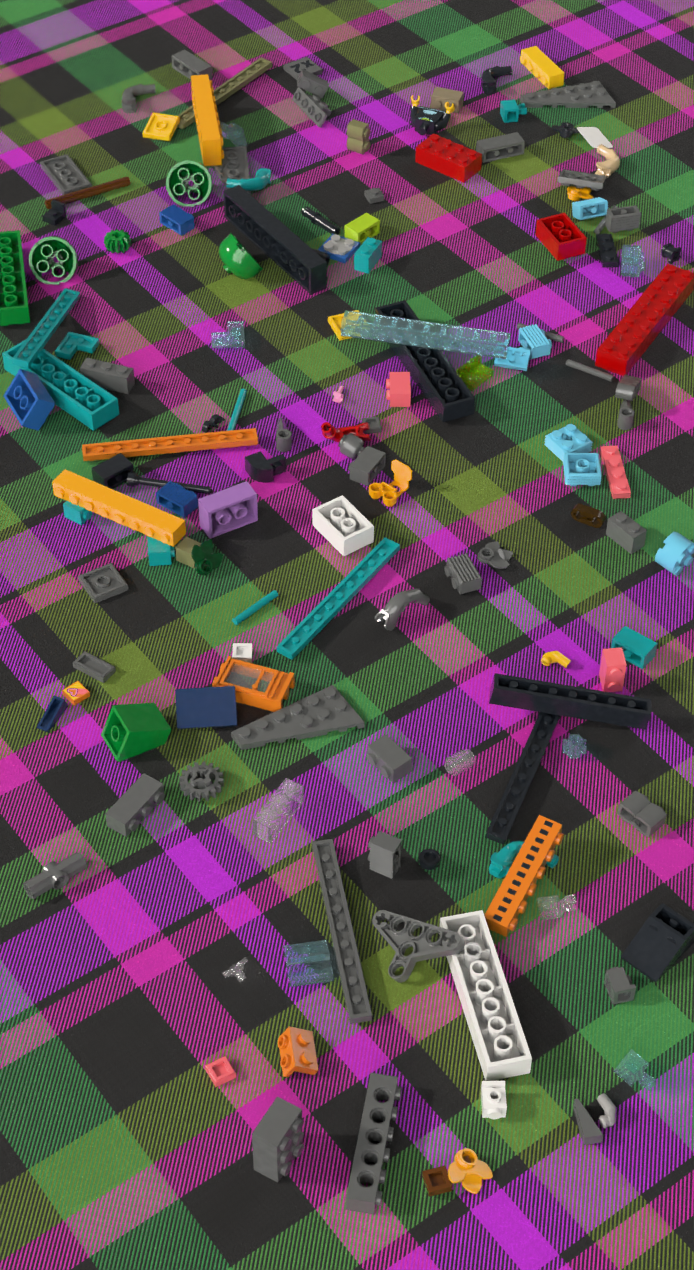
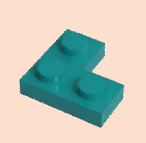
(74, 342)

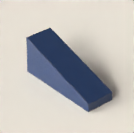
(52, 714)

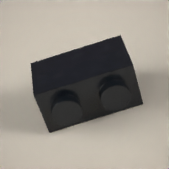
(112, 471)

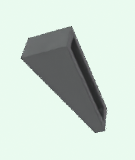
(588, 1129)

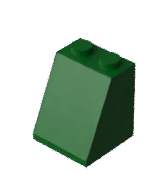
(134, 730)

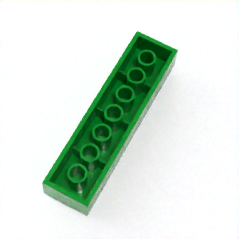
(13, 288)

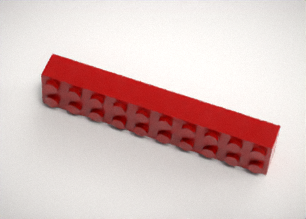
(645, 320)

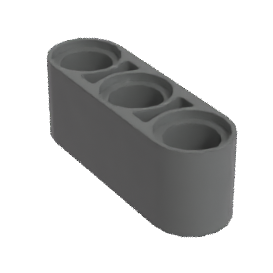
(628, 387)

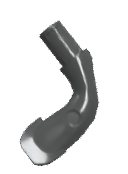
(128, 95)
(397, 604)

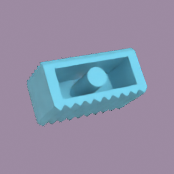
(589, 208)
(535, 340)

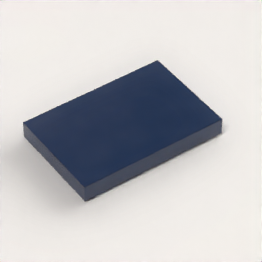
(206, 707)

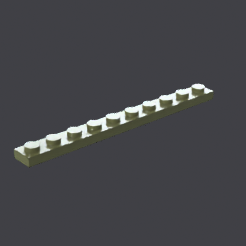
(229, 88)

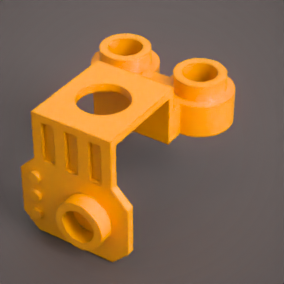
(402, 476)

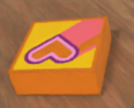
(76, 693)

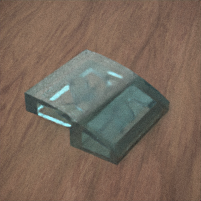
(308, 963)

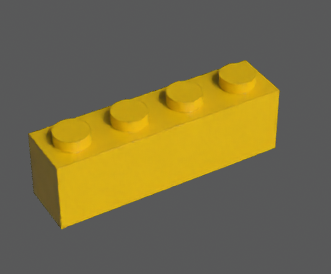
(542, 67)

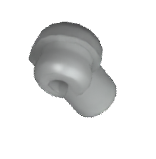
(609, 1110)

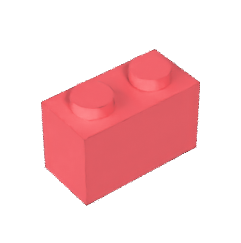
(399, 389)
(612, 669)

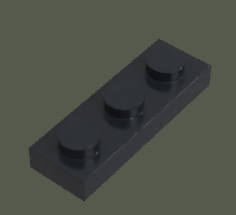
(606, 250)

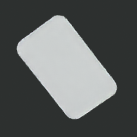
(594, 136)

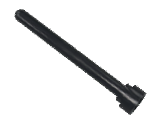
(134, 479)

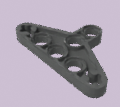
(422, 946)

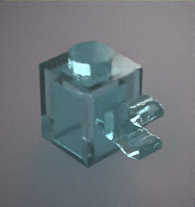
(633, 1068)

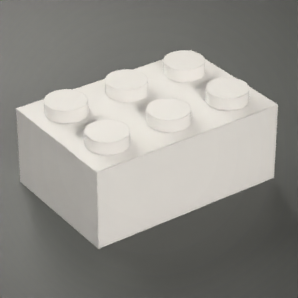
(343, 525)

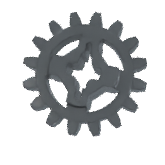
(201, 781)

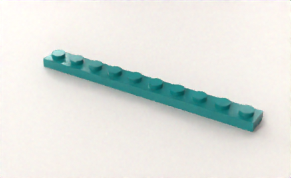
(45, 328)
(337, 599)

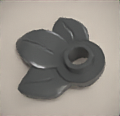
(494, 556)

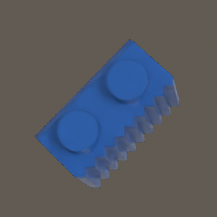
(177, 219)
(177, 499)

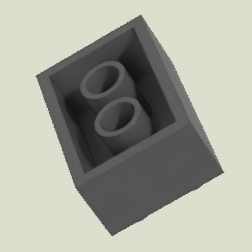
(278, 1139)

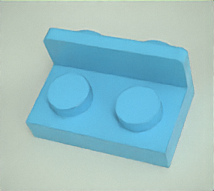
(516, 359)

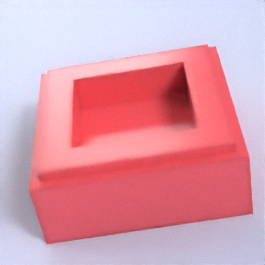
(220, 1071)

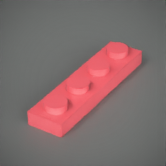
(615, 472)

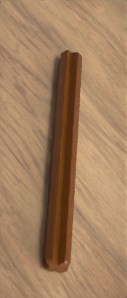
(91, 191)

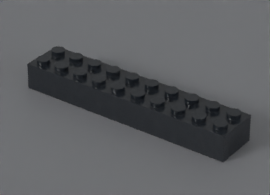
(275, 239)
(431, 371)

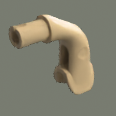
(610, 165)

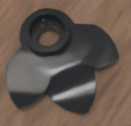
(565, 129)

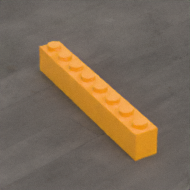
(119, 507)

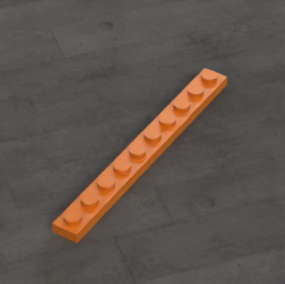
(170, 444)

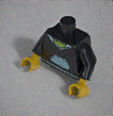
(427, 119)

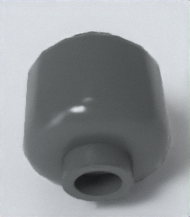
(351, 445)

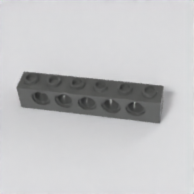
(364, 1198)

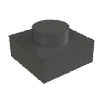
(374, 195)

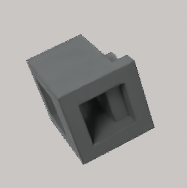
(619, 985)

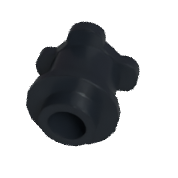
(671, 252)

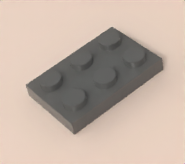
(582, 179)

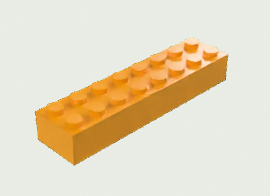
(207, 120)

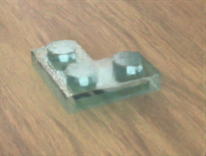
(233, 133)
(232, 338)

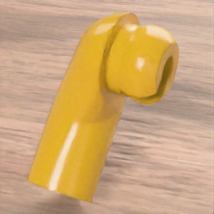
(553, 657)

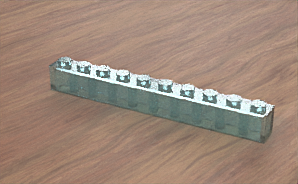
(425, 334)

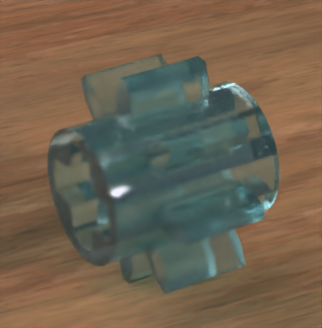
(574, 746)

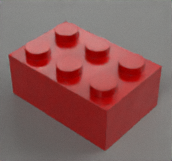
(561, 236)

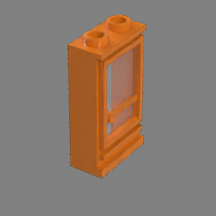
(255, 684)

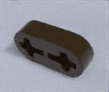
(588, 515)

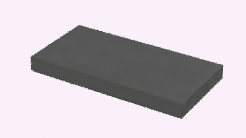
(65, 174)

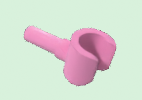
(338, 397)

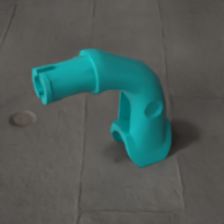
(260, 181)
(505, 857)

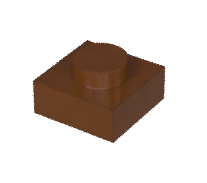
(437, 1181)

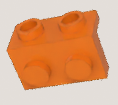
(297, 1051)

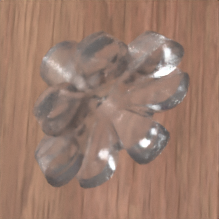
(236, 970)

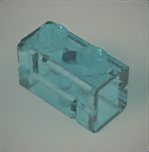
(632, 261)

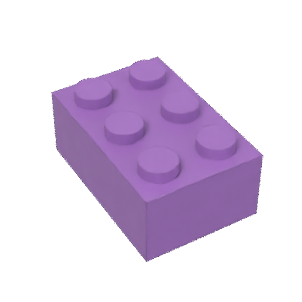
(228, 509)

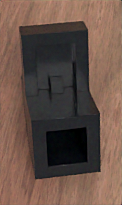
(264, 469)

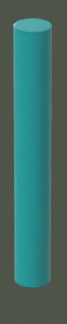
(255, 607)

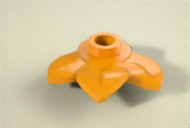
(576, 193)
(468, 1170)

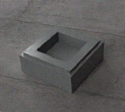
(375, 426)

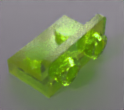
(474, 373)

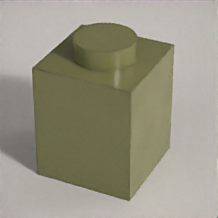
(184, 550)

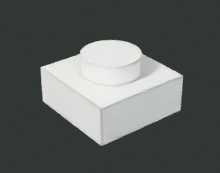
(242, 652)

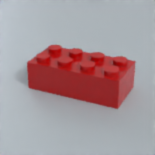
(448, 158)

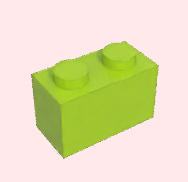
(362, 227)

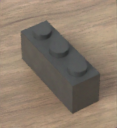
(190, 65)
(500, 147)
(108, 375)
(135, 805)

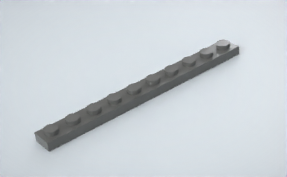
(341, 932)

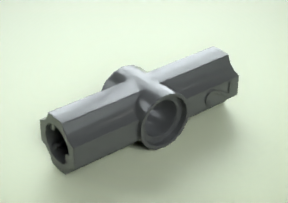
(55, 875)

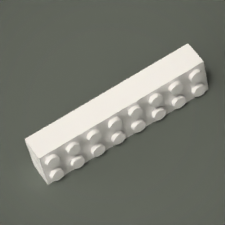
(487, 999)

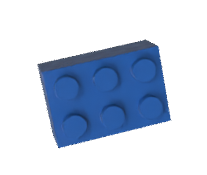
(29, 399)

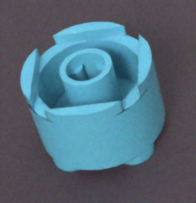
(675, 553)

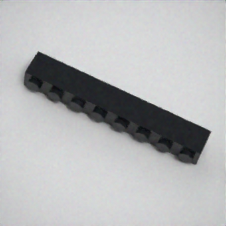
(570, 701)

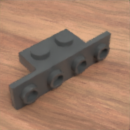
(312, 106)

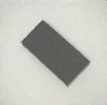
(94, 667)

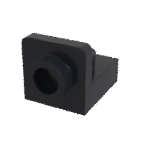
(55, 214)

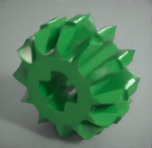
(117, 241)

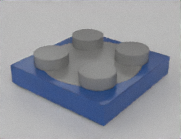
(339, 248)

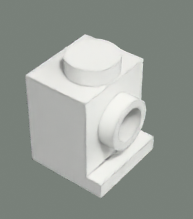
(493, 1099)

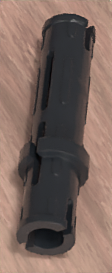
(320, 221)

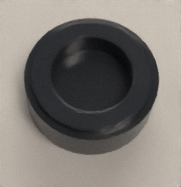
(429, 859)

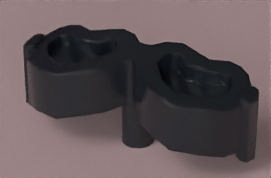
(214, 420)

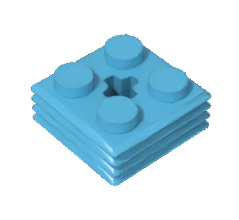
(568, 440)
(582, 469)

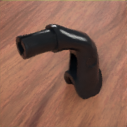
(488, 81)

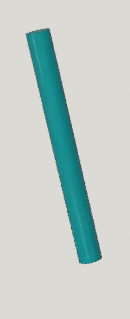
(237, 409)

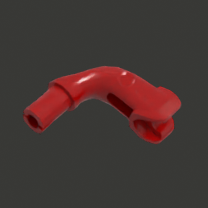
(336, 434)

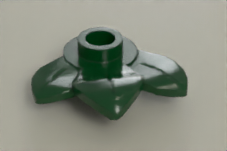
(204, 555)

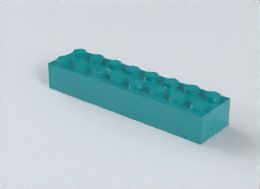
(69, 388)

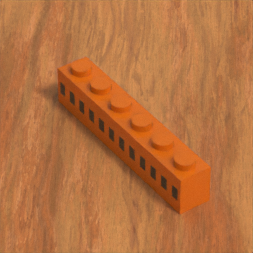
(523, 875)

